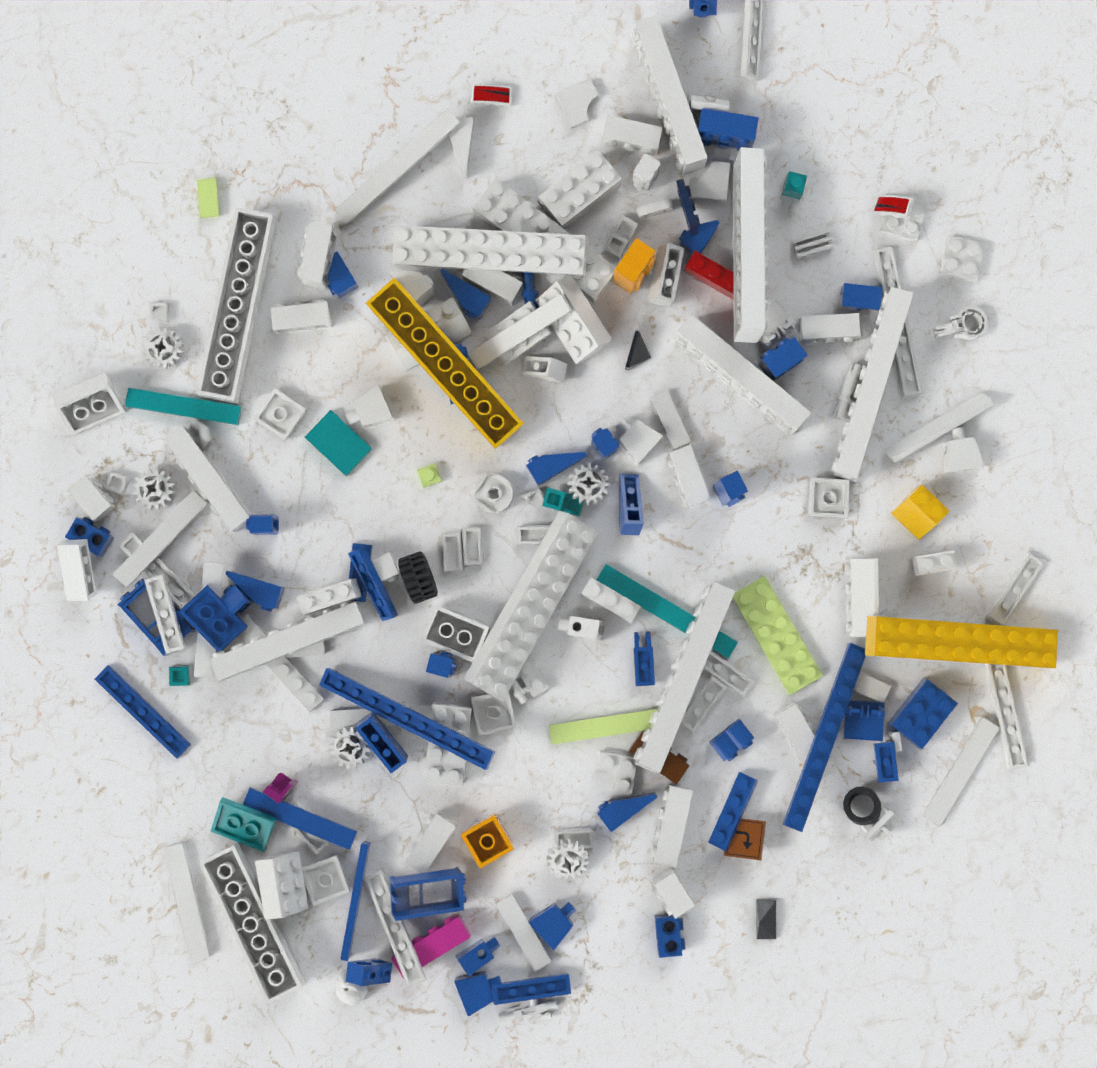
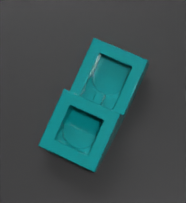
(562, 502)

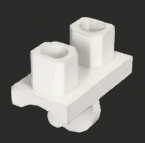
(884, 818)

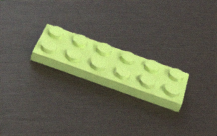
(776, 635)

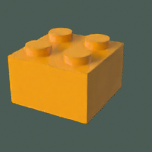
(487, 840)

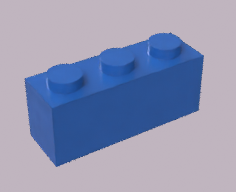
(381, 742)

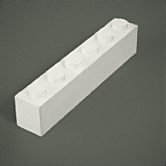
(207, 478)

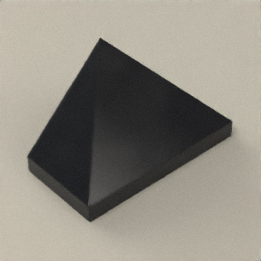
(638, 352)
(765, 919)

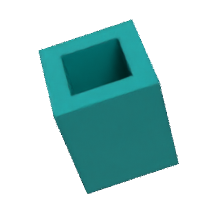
(794, 185)

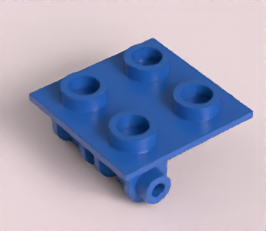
(864, 720)

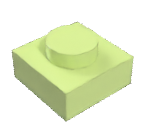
(429, 475)

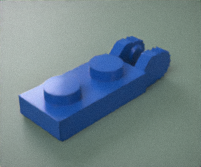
(643, 661)

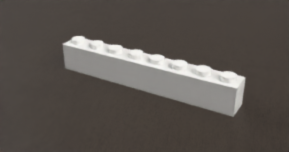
(287, 641)

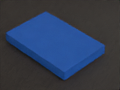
(213, 619)

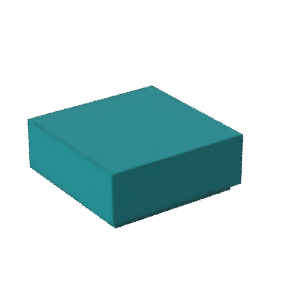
(179, 676)

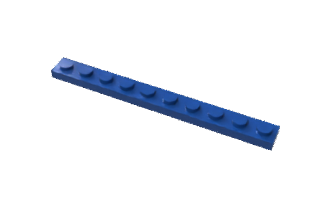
(407, 718)
(824, 737)

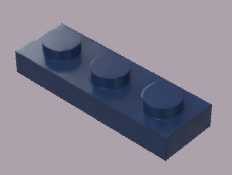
(688, 207)

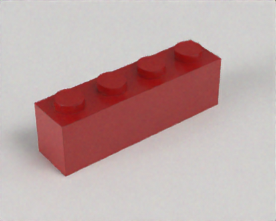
(711, 274)

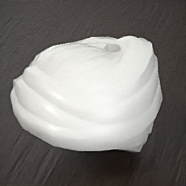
(348, 992)

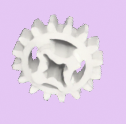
(162, 341)
(158, 484)
(595, 484)
(352, 756)
(567, 859)

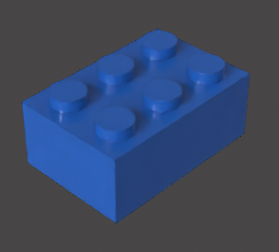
(727, 129)
(922, 713)

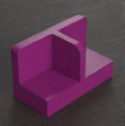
(280, 787)

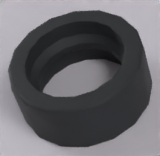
(862, 791)

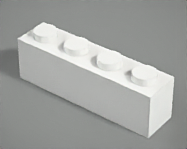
(799, 733)
(672, 825)

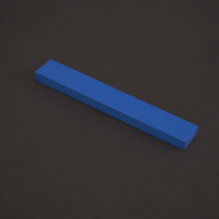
(142, 711)
(301, 819)
(355, 901)

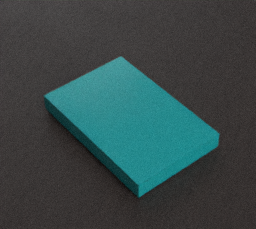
(338, 443)
(243, 824)

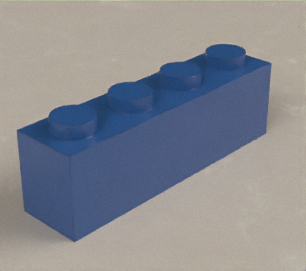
(730, 489)

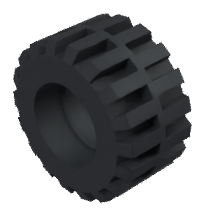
(417, 577)

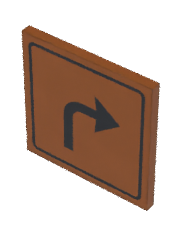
(748, 840)

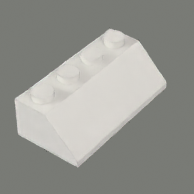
(447, 318)
(862, 594)

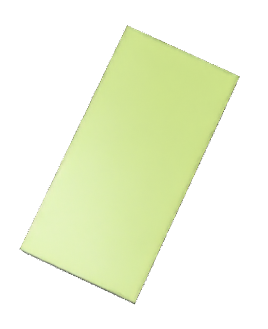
(208, 198)

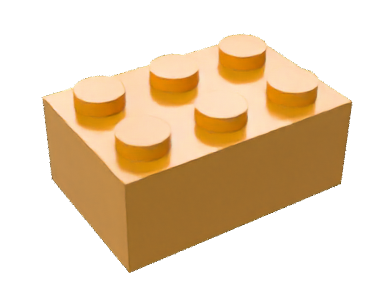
(634, 266)

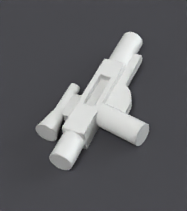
(527, 1008)

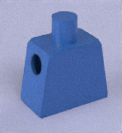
(553, 923)
(470, 961)
(475, 990)

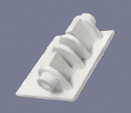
(779, 326)

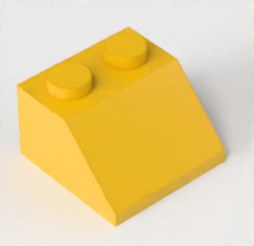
(920, 511)

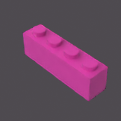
(439, 940)

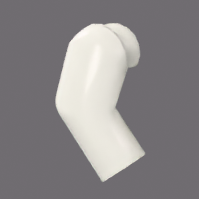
(203, 430)

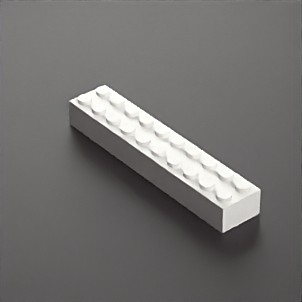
(749, 245)
(490, 250)
(236, 305)
(874, 380)
(531, 605)
(684, 678)

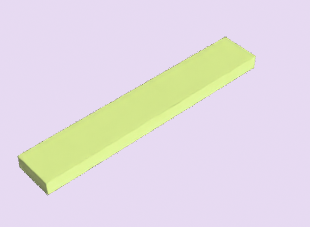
(600, 726)

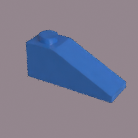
(470, 299)
(548, 466)
(630, 505)
(259, 591)
(620, 810)

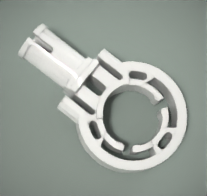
(959, 326)

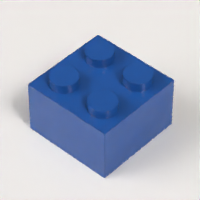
(779, 361)

